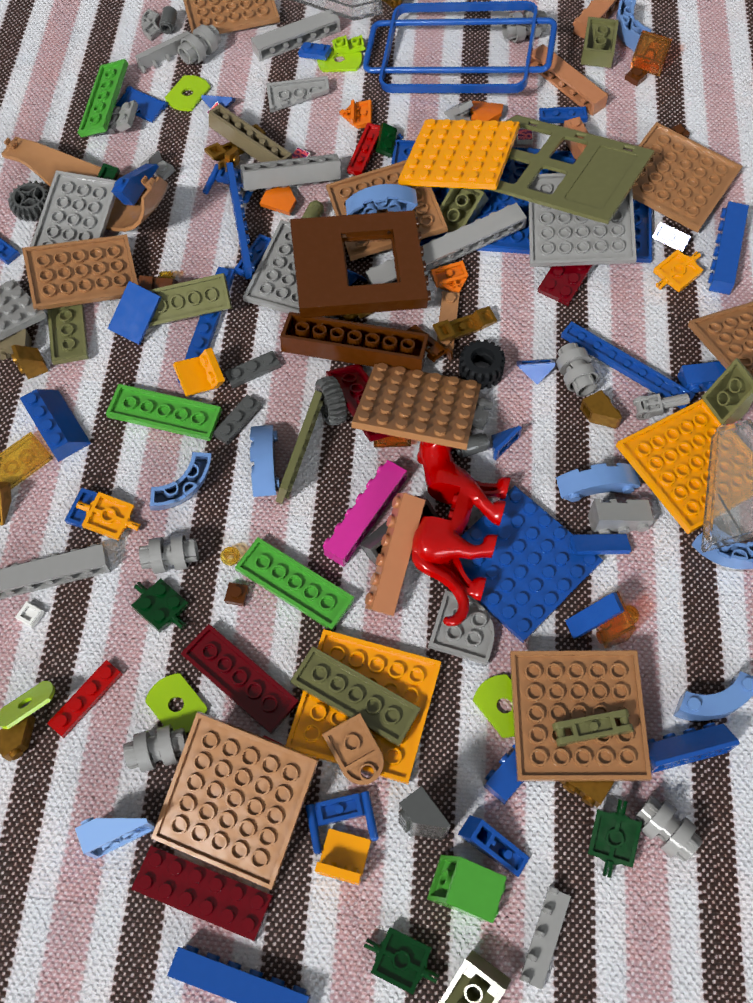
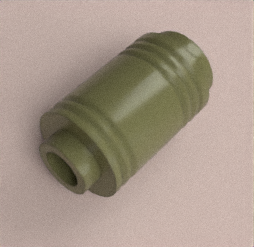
(314, 209)

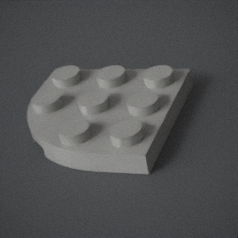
(470, 639)

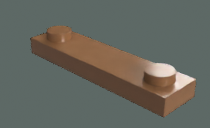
(449, 312)

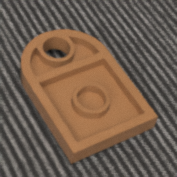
(355, 748)

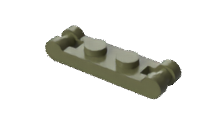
(592, 727)

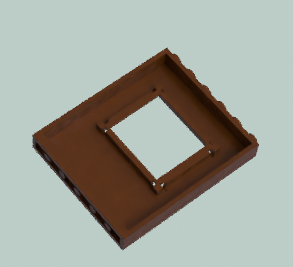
(323, 272)

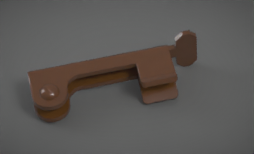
(436, 350)

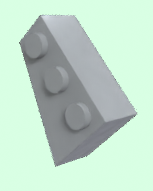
(620, 517)

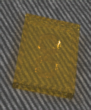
(22, 459)

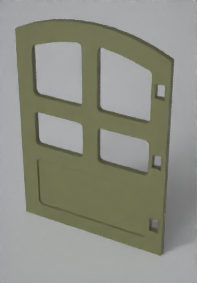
(592, 185)

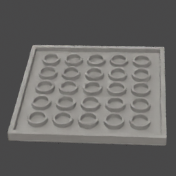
(572, 240)

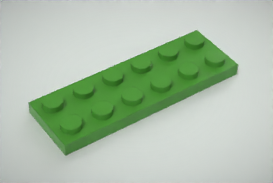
(103, 98)
(164, 412)
(295, 584)

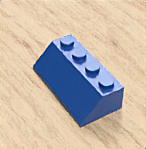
(55, 422)
(690, 746)

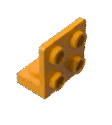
(199, 373)
(343, 857)

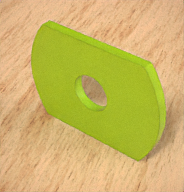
(351, 63)
(187, 103)
(175, 687)
(38, 695)
(486, 700)

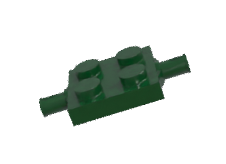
(160, 605)
(615, 838)
(401, 960)

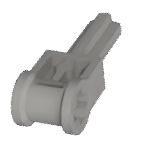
(654, 404)

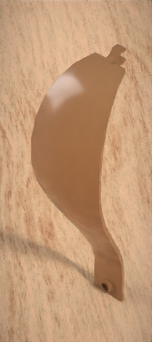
(46, 160)

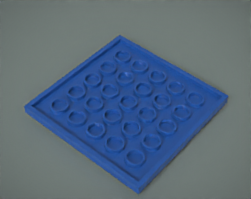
(530, 565)

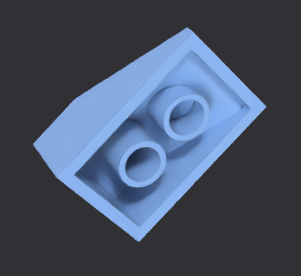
(105, 835)

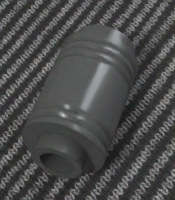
(168, 19)
(476, 444)

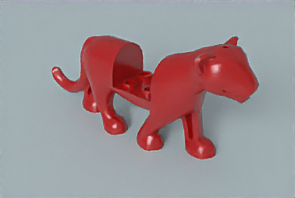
(438, 540)

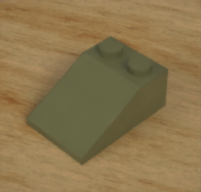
(599, 42)
(462, 207)
(731, 394)
(476, 982)

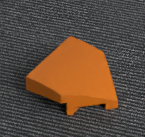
(486, 111)
(358, 113)
(279, 200)
(450, 277)

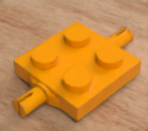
(678, 270)
(108, 516)

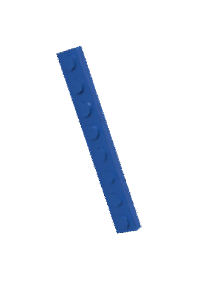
(239, 214)
(207, 323)
(624, 363)

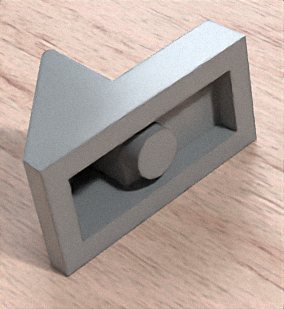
(459, 111)
(164, 169)

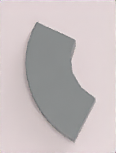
(149, 24)

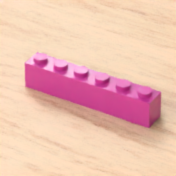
(364, 513)

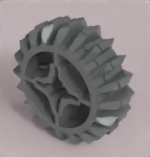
(28, 200)
(334, 404)

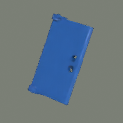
(148, 106)

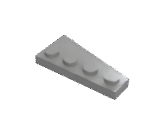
(292, 92)

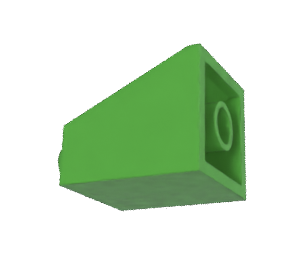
(467, 888)

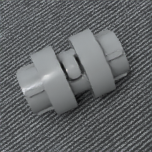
(518, 32)
(197, 45)
(577, 370)
(162, 554)
(148, 749)
(677, 835)

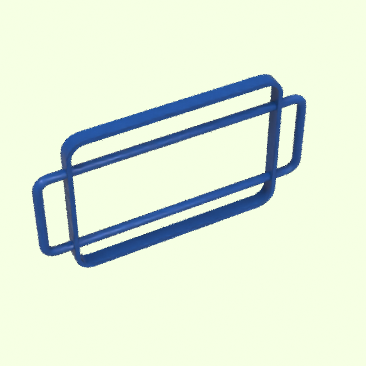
(460, 7)

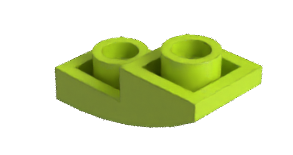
(345, 45)

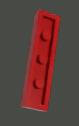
(364, 149)
(84, 699)

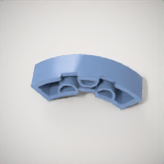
(629, 28)
(382, 196)
(263, 455)
(597, 480)
(185, 487)
(731, 556)
(718, 705)

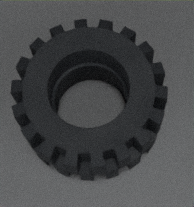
(486, 353)

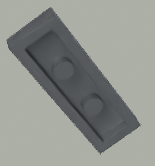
(252, 369)
(237, 419)

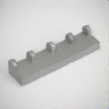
(159, 53)
(545, 938)

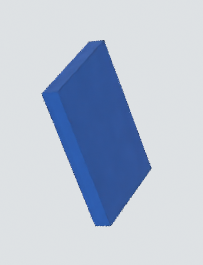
(134, 312)

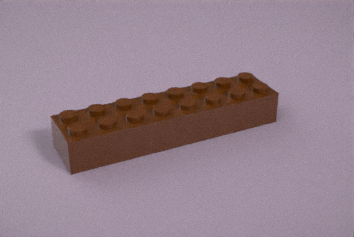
(353, 342)

